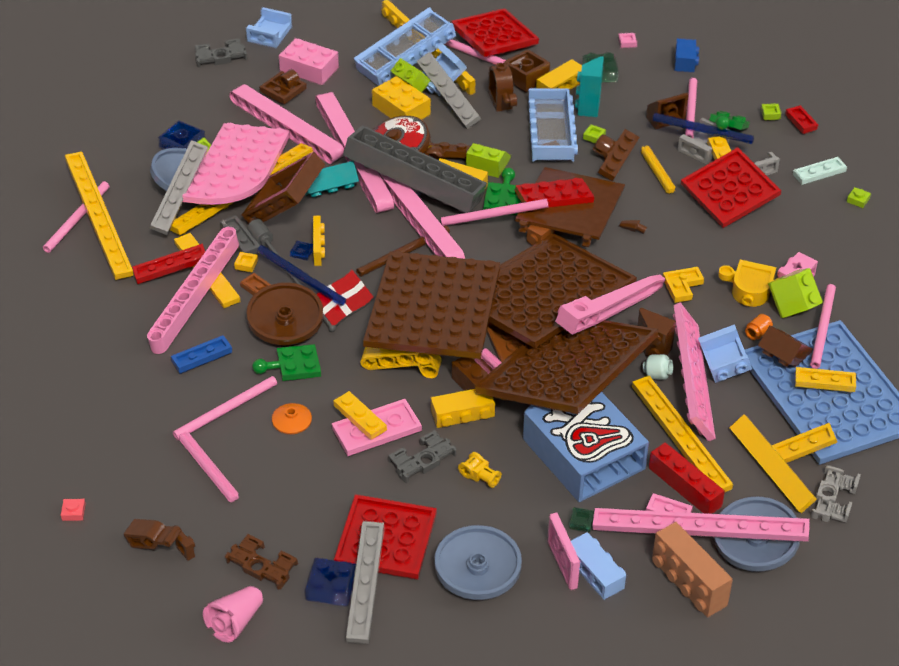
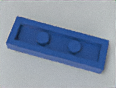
(201, 354)

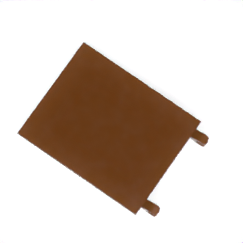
(578, 219)

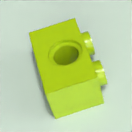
(410, 75)

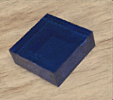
(301, 250)

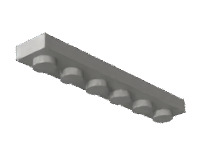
(448, 90)
(179, 185)
(365, 582)

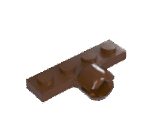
(445, 150)
(614, 152)

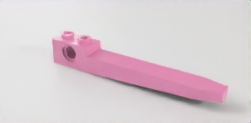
(586, 313)

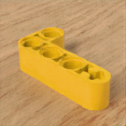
(384, 358)

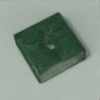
(610, 67)

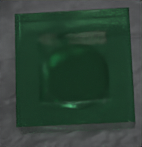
(581, 519)

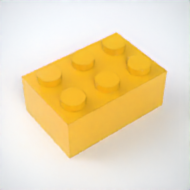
(400, 99)

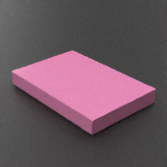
(563, 551)

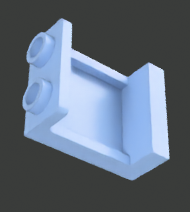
(270, 28)
(450, 63)
(725, 353)

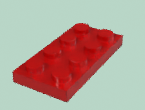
(556, 192)

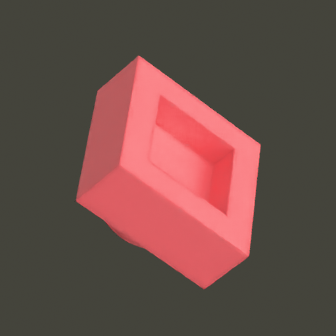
(73, 509)

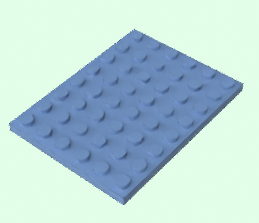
(857, 417)

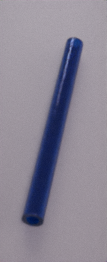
(703, 128)
(301, 275)

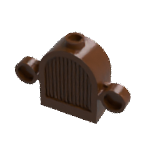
(501, 87)

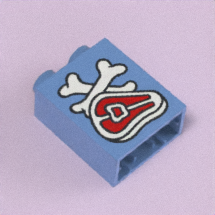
(586, 448)

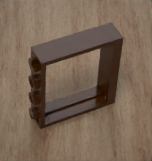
(294, 178)

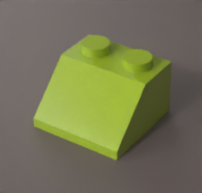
(487, 159)
(795, 292)

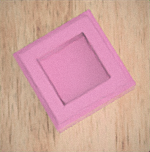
(627, 40)

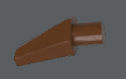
(633, 225)

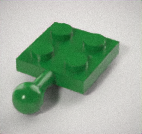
(724, 120)
(502, 194)
(294, 363)

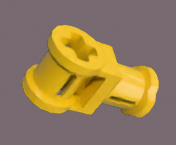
(479, 469)

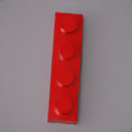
(168, 263)

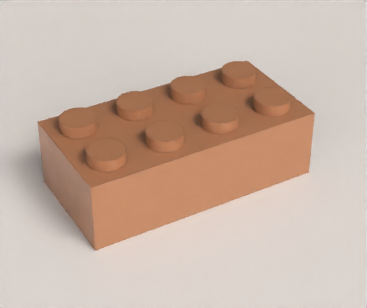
(691, 569)

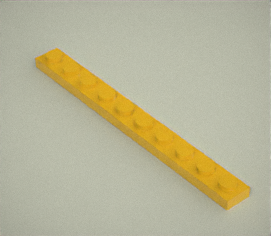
(398, 19)
(203, 211)
(99, 216)

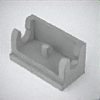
(769, 165)

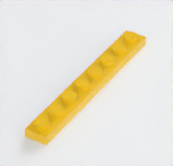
(679, 431)

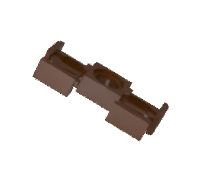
(274, 573)

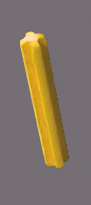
(658, 169)

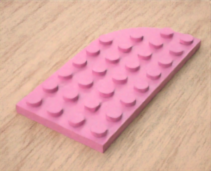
(236, 164)

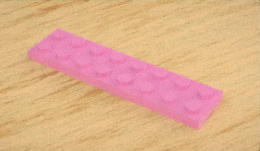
(693, 373)

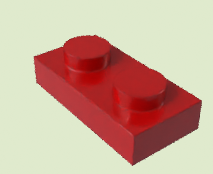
(801, 119)

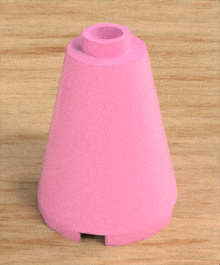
(232, 613)

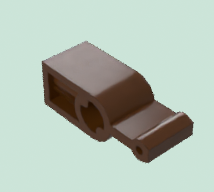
(150, 534)

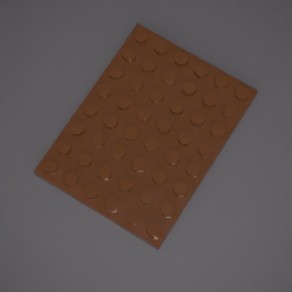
(544, 279)
(433, 305)
(568, 367)

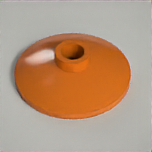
(291, 418)

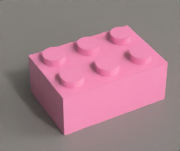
(309, 61)

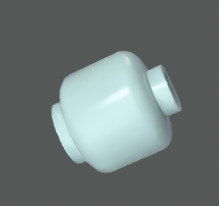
(658, 366)

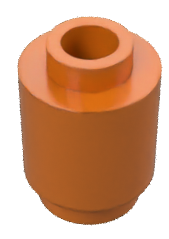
(758, 326)

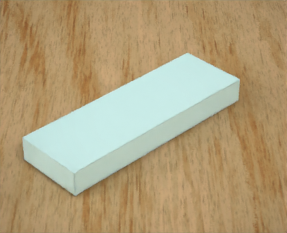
(819, 170)

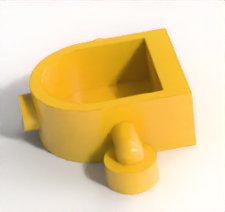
(749, 282)

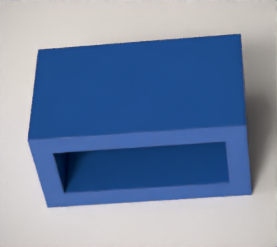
(686, 55)

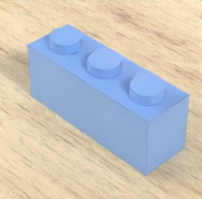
(598, 566)

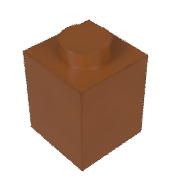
(537, 233)

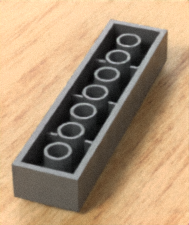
(414, 169)

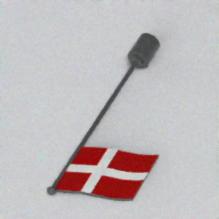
(349, 286)

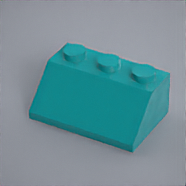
(589, 88)
(334, 177)

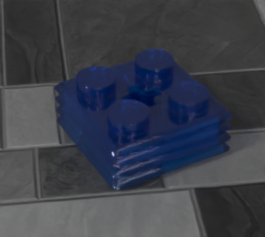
(180, 136)
(330, 581)

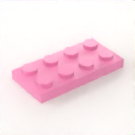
(397, 416)

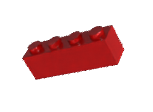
(686, 479)

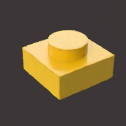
(246, 262)

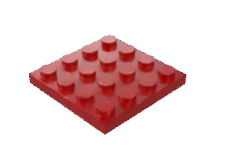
(495, 32)
(730, 187)
(404, 537)

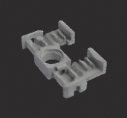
(826, 504)

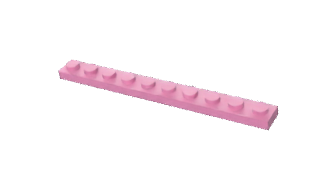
(703, 524)

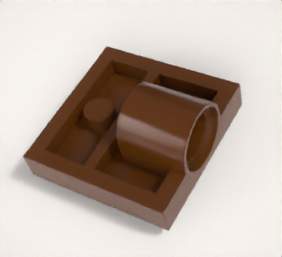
(283, 86)

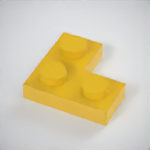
(680, 281)

